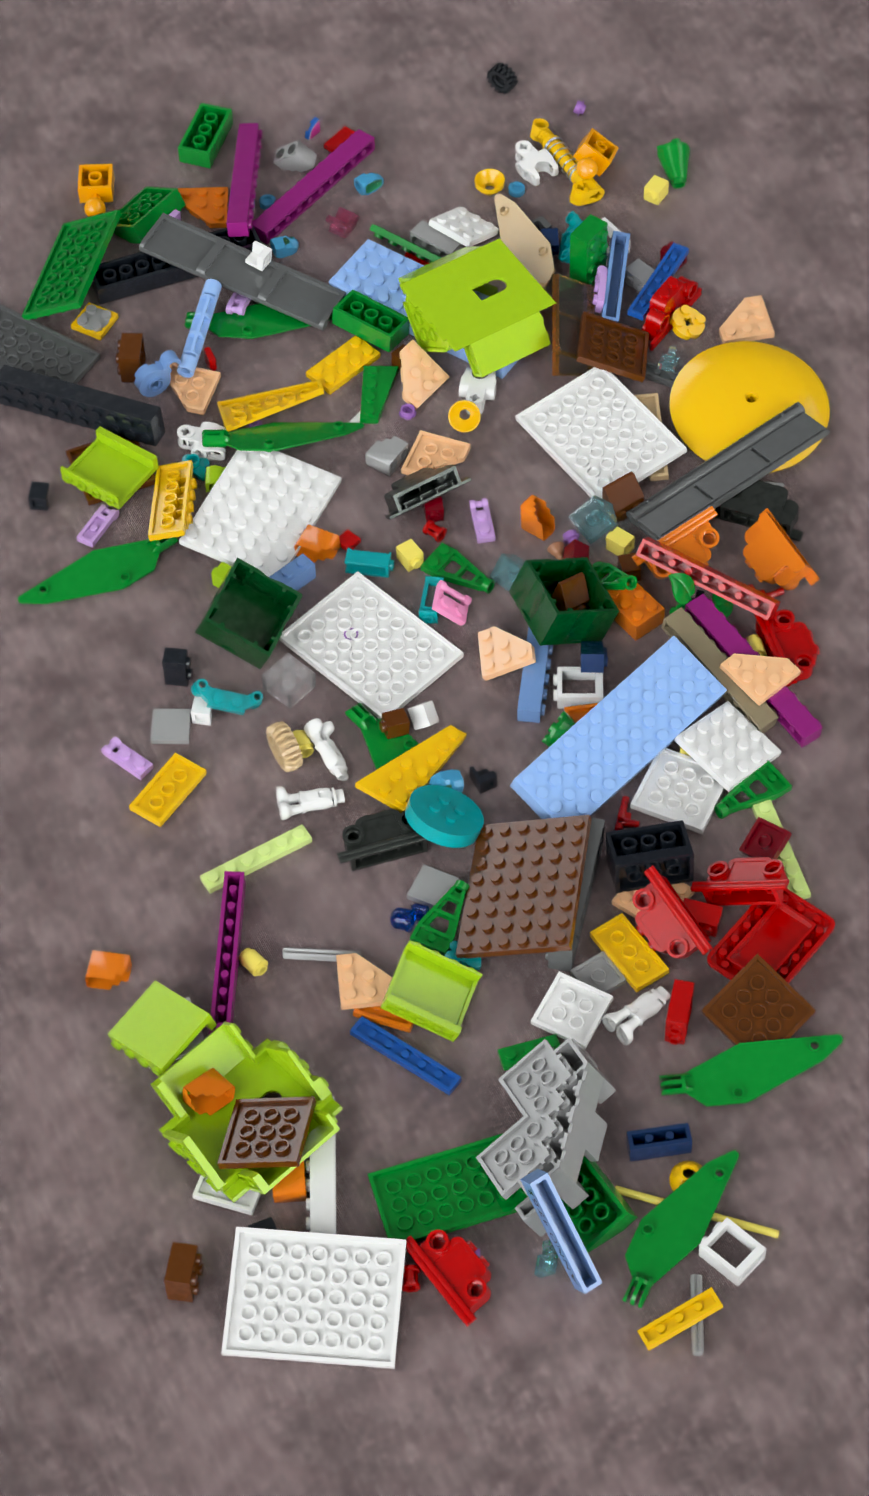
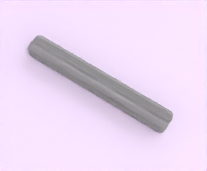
(314, 954)
(697, 1329)

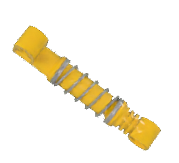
(583, 190)

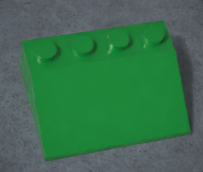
(144, 210)
(602, 1212)

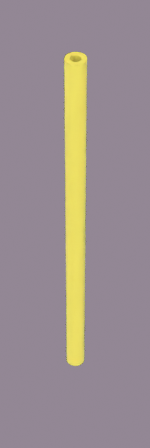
(716, 1216)

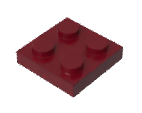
(765, 840)

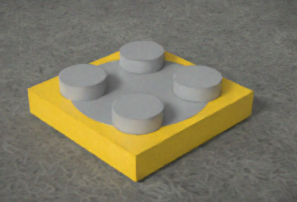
(94, 321)

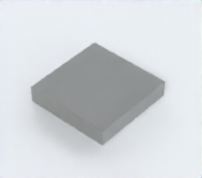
(170, 726)
(430, 886)
(599, 973)

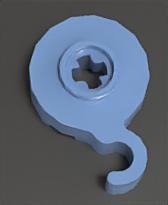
(155, 378)

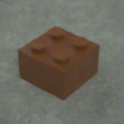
(130, 356)
(183, 1272)

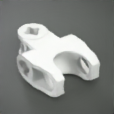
(532, 161)
(477, 389)
(194, 441)

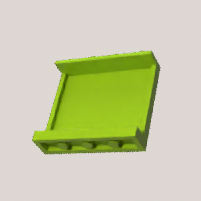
(111, 468)
(431, 990)
(159, 1028)

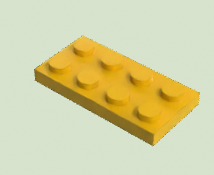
(343, 364)
(167, 789)
(629, 952)

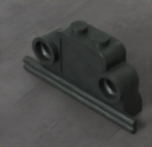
(421, 488)
(753, 500)
(379, 840)

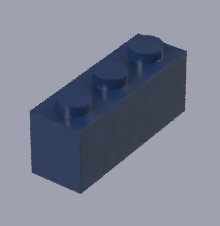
(593, 657)
(659, 1142)

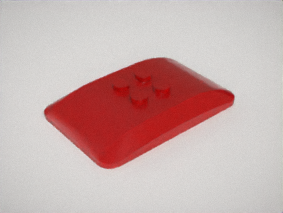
(779, 933)

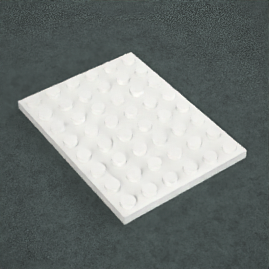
(600, 432)
(260, 509)
(387, 661)
(314, 1297)

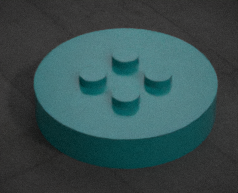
(444, 816)

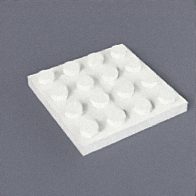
(727, 745)
(677, 791)

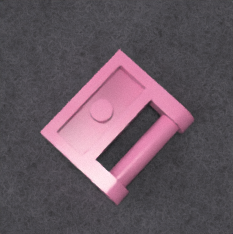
(448, 607)

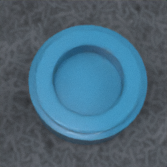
(516, 189)
(266, 201)

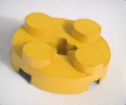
(691, 315)

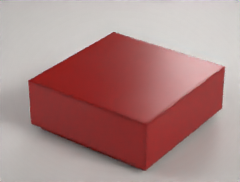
(210, 359)
(349, 539)

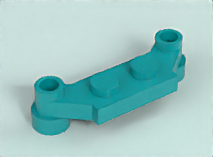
(574, 221)
(226, 700)

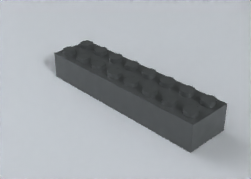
(565, 959)

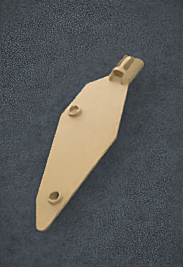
(524, 240)

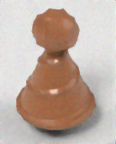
(556, 549)

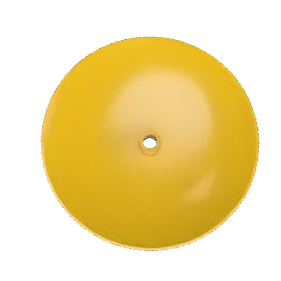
(739, 388)

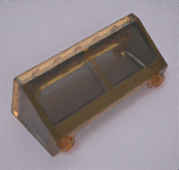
(571, 300)

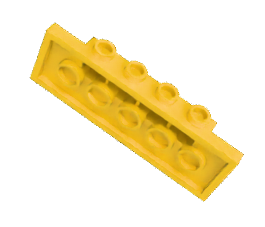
(172, 501)

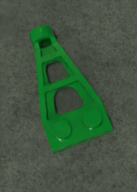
(442, 556)
(621, 583)
(772, 780)
(433, 938)

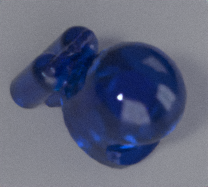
(405, 918)

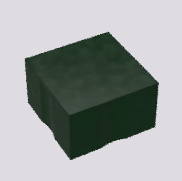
(248, 613)
(553, 627)

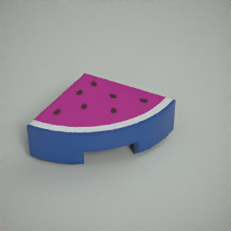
(313, 129)

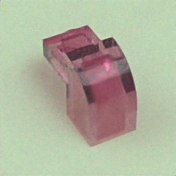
(343, 222)

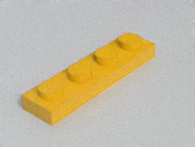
(680, 1319)

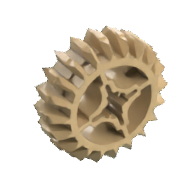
(284, 746)

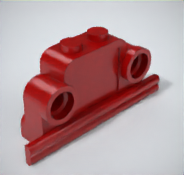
(668, 298)
(789, 640)
(744, 882)
(667, 919)
(454, 1271)

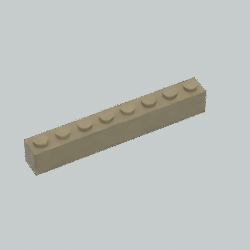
(705, 651)

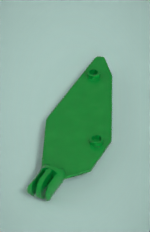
(255, 323)
(278, 435)
(99, 572)
(380, 748)
(749, 1069)
(675, 1226)

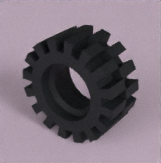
(502, 78)

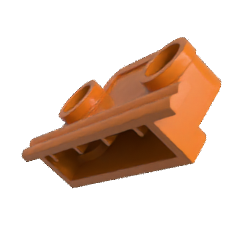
(691, 538)
(775, 554)

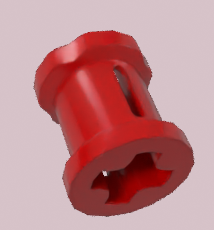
(434, 530)
(410, 1278)

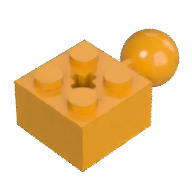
(594, 155)
(95, 187)

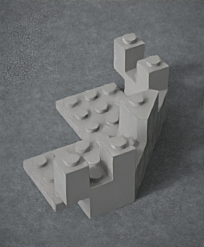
(558, 1124)

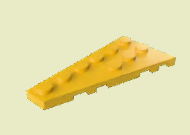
(253, 407)
(401, 776)

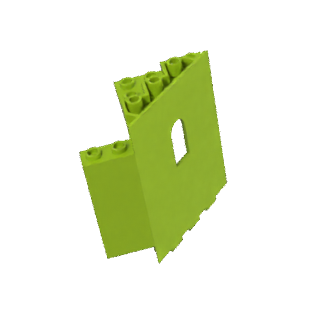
(491, 330)
(254, 1074)

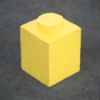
(656, 190)
(620, 541)
(409, 555)

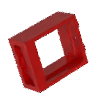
(679, 1012)

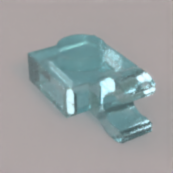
(669, 361)
(547, 1261)

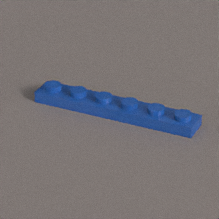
(665, 269)
(405, 1055)

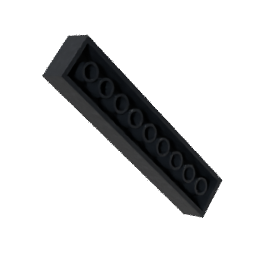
(144, 272)
(81, 405)

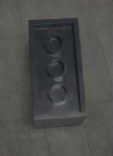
(637, 849)

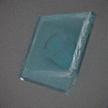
(594, 518)
(506, 570)

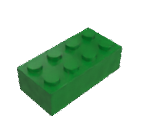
(205, 135)
(588, 249)
(370, 320)

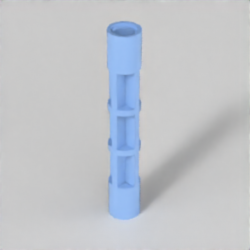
(199, 328)

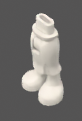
(319, 735)
(308, 800)
(637, 1012)

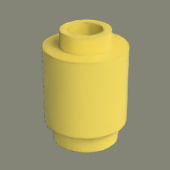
(757, 644)
(304, 742)
(253, 962)

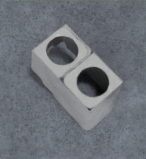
(295, 157)
(387, 455)

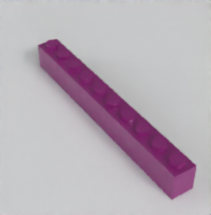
(244, 180)
(313, 186)
(789, 709)
(228, 948)

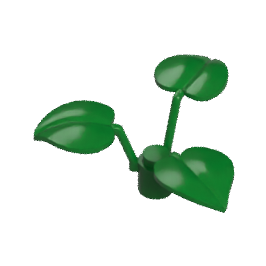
(684, 587)

